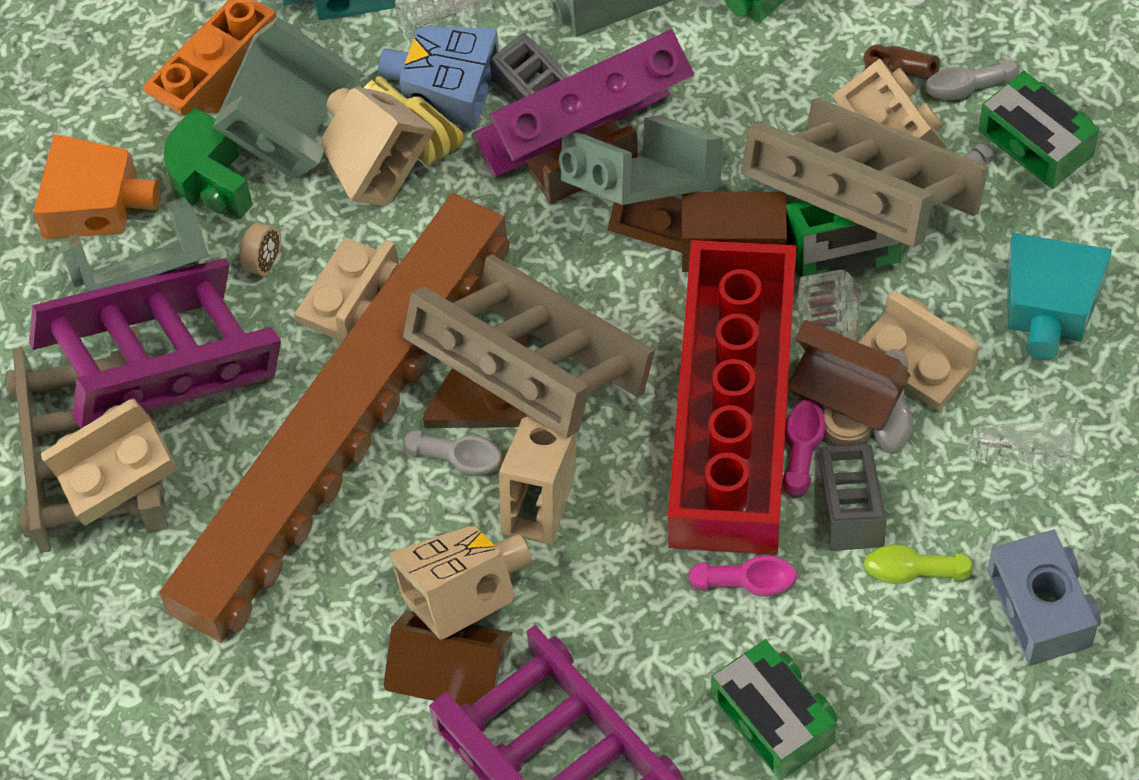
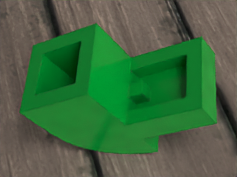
(199, 163)

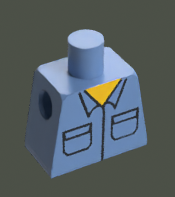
(446, 70)

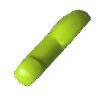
(903, 564)

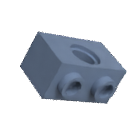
(1043, 627)

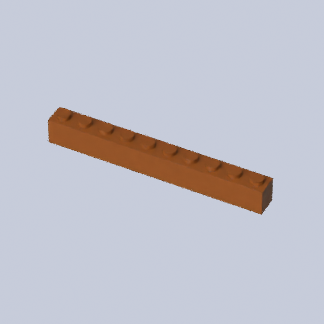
(327, 428)

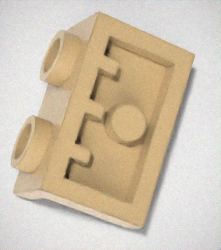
(888, 100)
(347, 287)
(936, 352)
(109, 460)

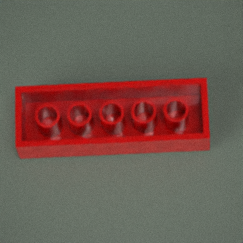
(732, 398)

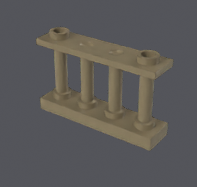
(864, 171)
(510, 369)
(36, 516)

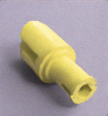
(446, 134)

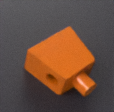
(90, 189)

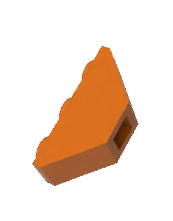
(209, 61)

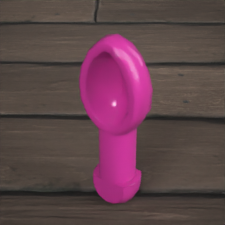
(804, 433)
(759, 575)

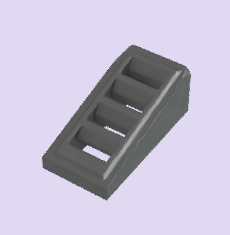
(521, 61)
(855, 526)

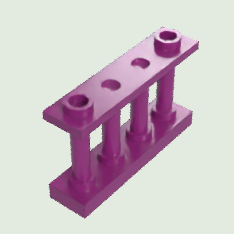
(582, 102)
(164, 379)
(464, 725)

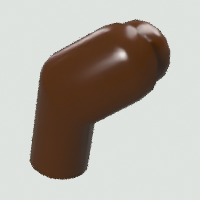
(909, 60)

